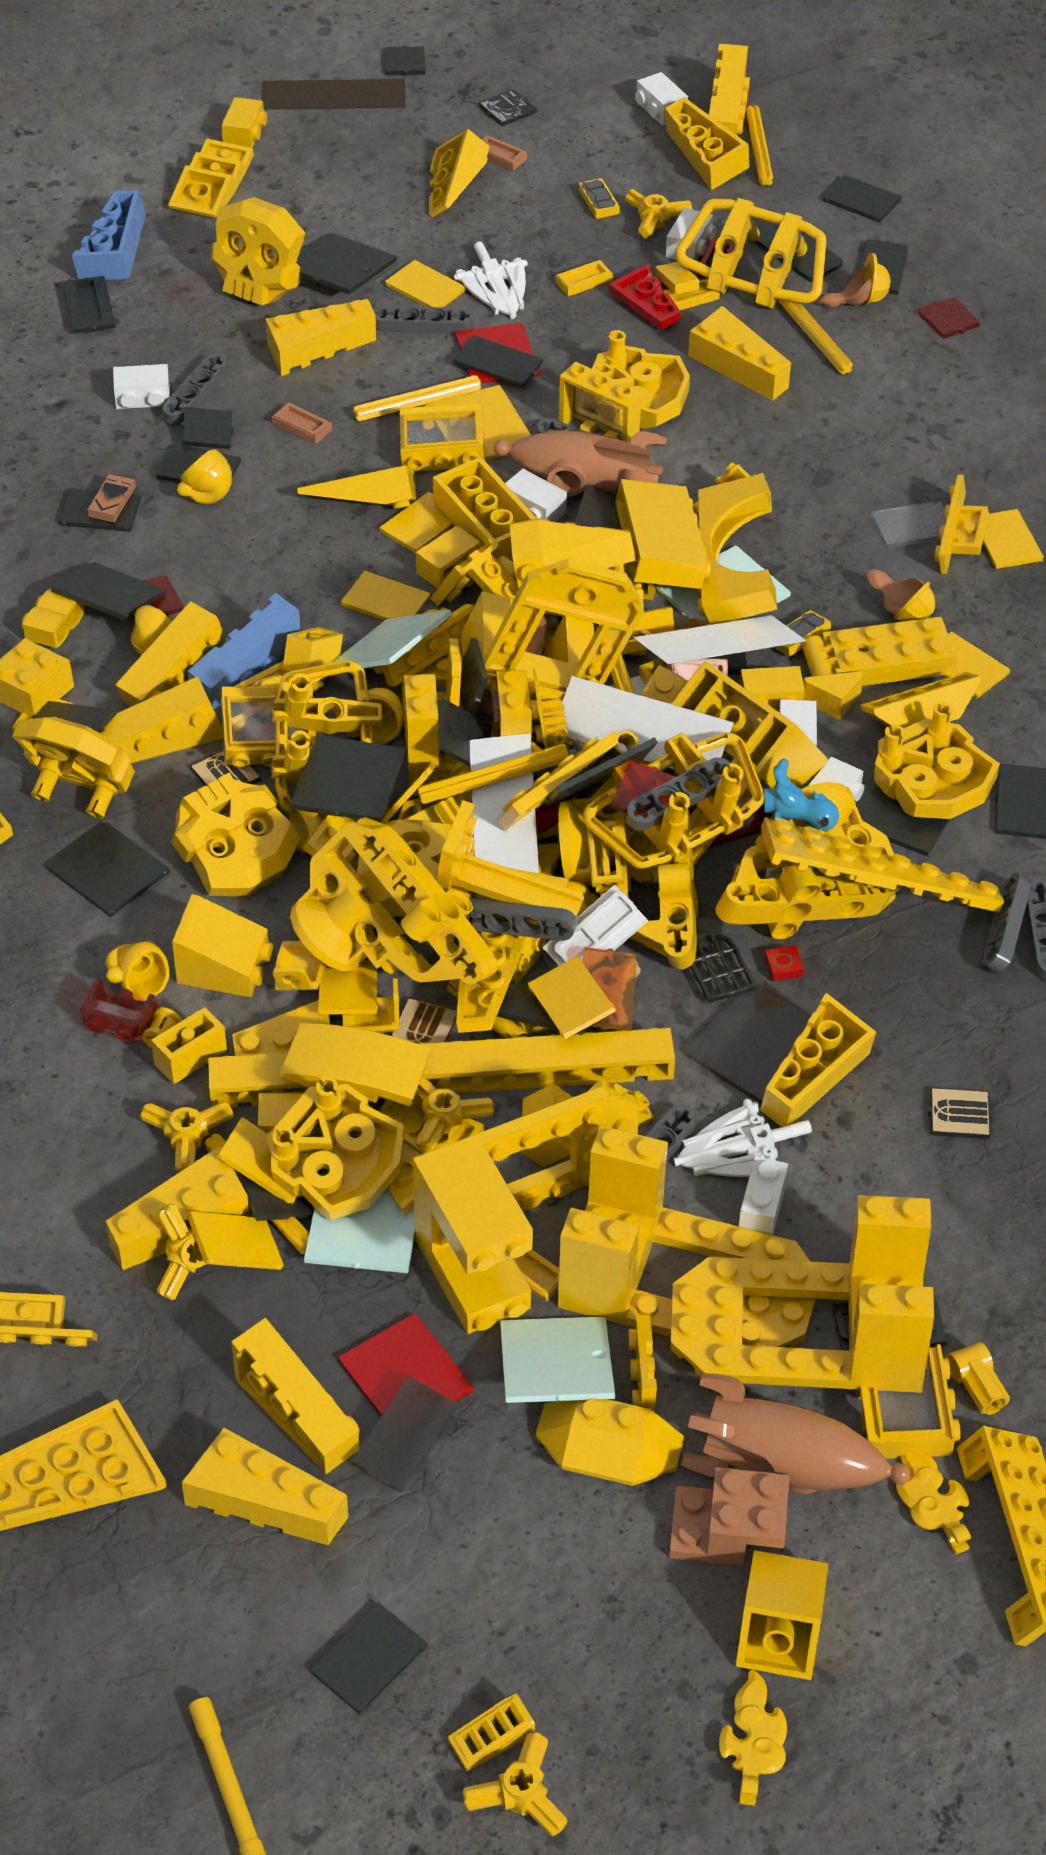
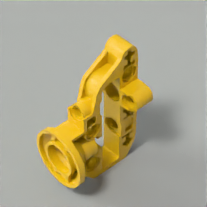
(676, 881)
(800, 893)
(340, 920)

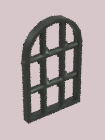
(730, 970)

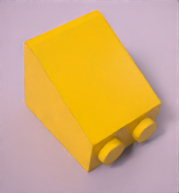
(219, 949)
(782, 1615)

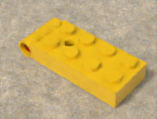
(883, 651)

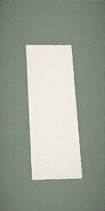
(719, 639)
(599, 709)
(517, 845)

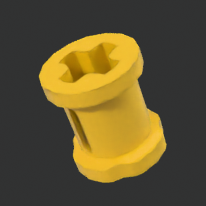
(159, 1024)

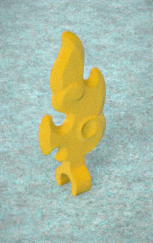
(930, 1508)
(763, 1747)

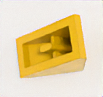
(834, 692)

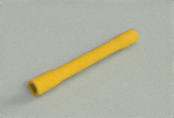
(210, 1734)

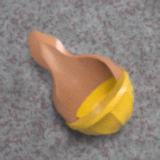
(865, 286)
(906, 598)

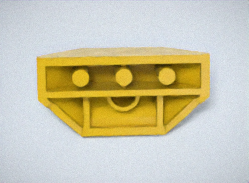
(918, 703)
(609, 1440)

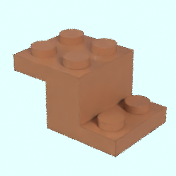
(737, 1512)

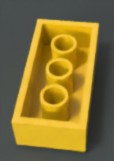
(480, 503)

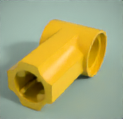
(975, 1370)

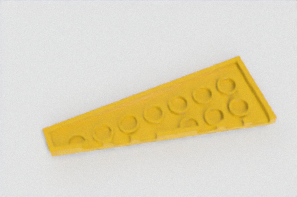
(870, 866)
(482, 1000)
(76, 1468)

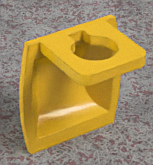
(297, 968)
(384, 1021)

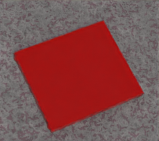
(509, 335)
(403, 1350)

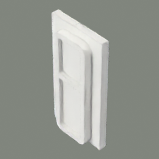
(600, 926)

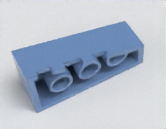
(114, 239)
(248, 650)

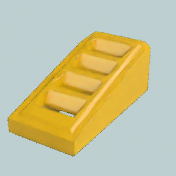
(485, 1722)

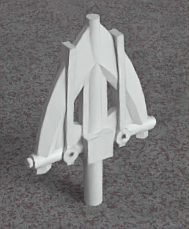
(501, 298)
(710, 1156)

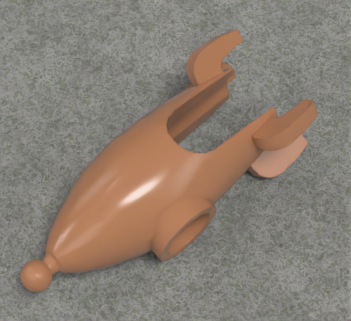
(584, 458)
(785, 1441)

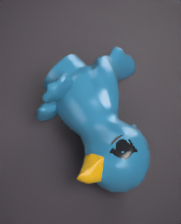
(790, 803)

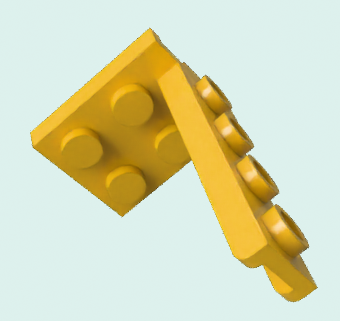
(490, 576)
(491, 879)

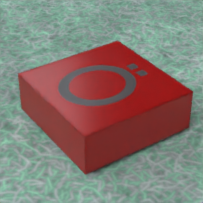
(784, 963)

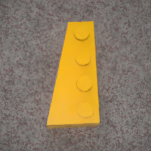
(739, 354)
(172, 655)
(166, 723)
(818, 1060)

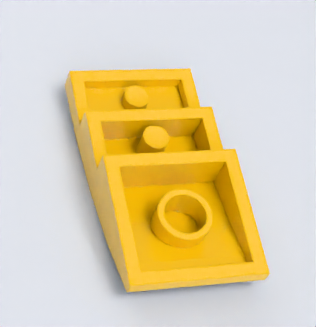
(211, 178)
(356, 1057)

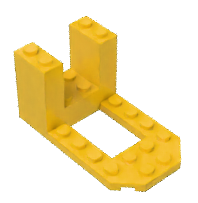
(568, 588)
(421, 716)
(767, 738)
(475, 1222)
(611, 1241)
(885, 1296)

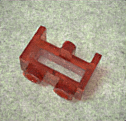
(117, 1013)

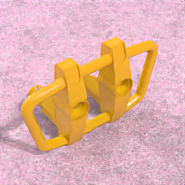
(742, 227)
(297, 710)
(719, 807)

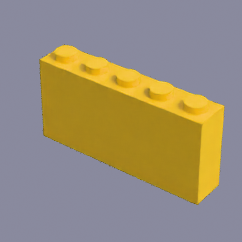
(662, 534)

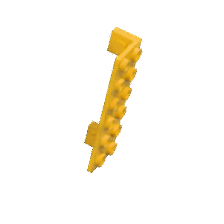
(1021, 1485)

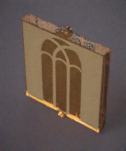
(425, 1022)

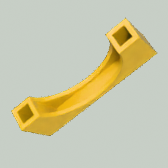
(721, 512)

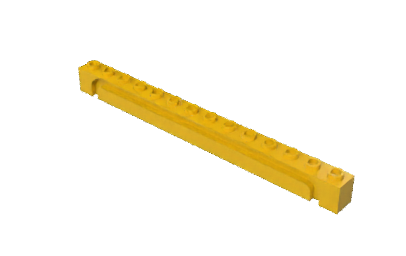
(482, 1064)

